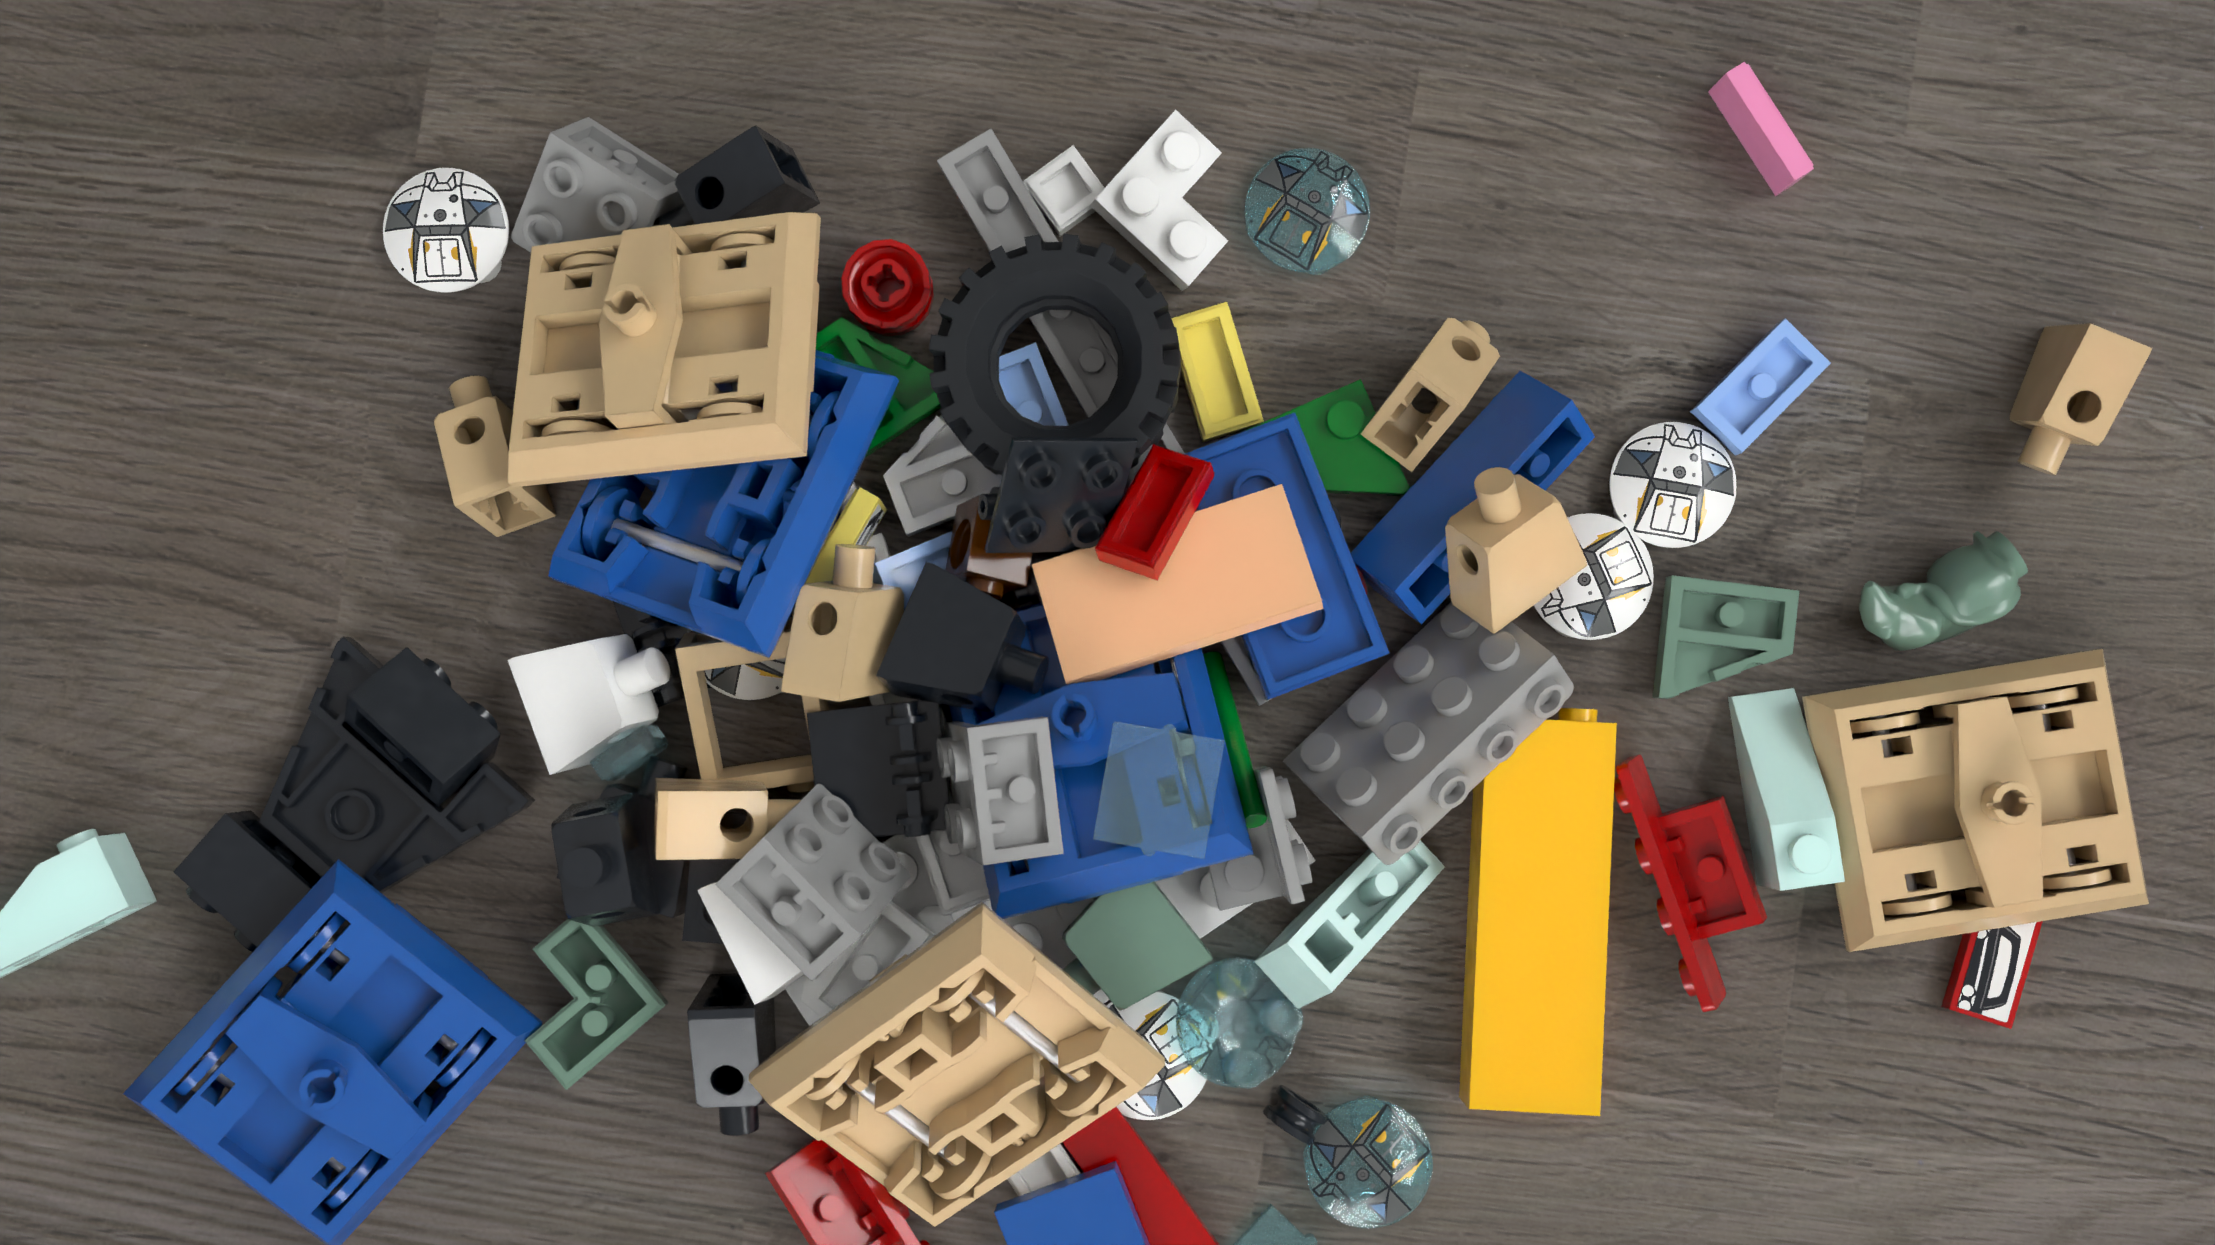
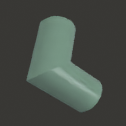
(607, 1005)

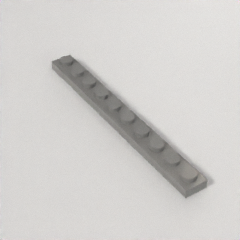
(1079, 346)

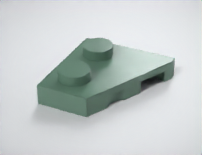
(1719, 631)

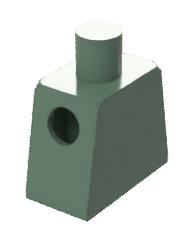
(1132, 945)

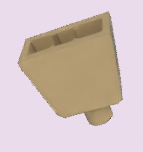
(1452, 370)
(2074, 390)
(475, 457)
(1508, 549)
(842, 630)
(691, 813)

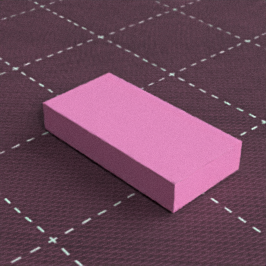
(1761, 128)

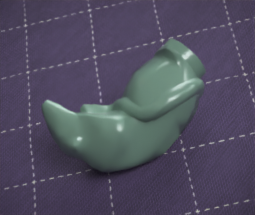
(1960, 593)

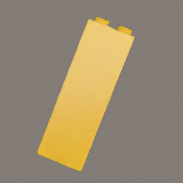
(1540, 922)

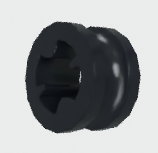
(1295, 1115)

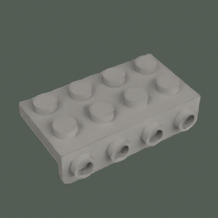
(1429, 728)

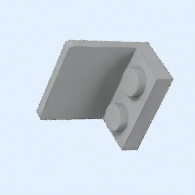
(592, 188)
(1001, 790)
(1277, 863)
(815, 881)

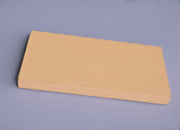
(1227, 577)

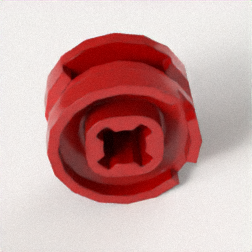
(887, 287)

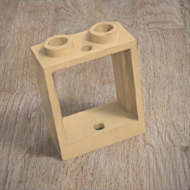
(700, 653)

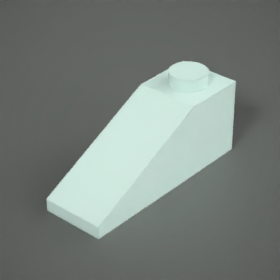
(1784, 793)
(71, 897)
(1345, 923)

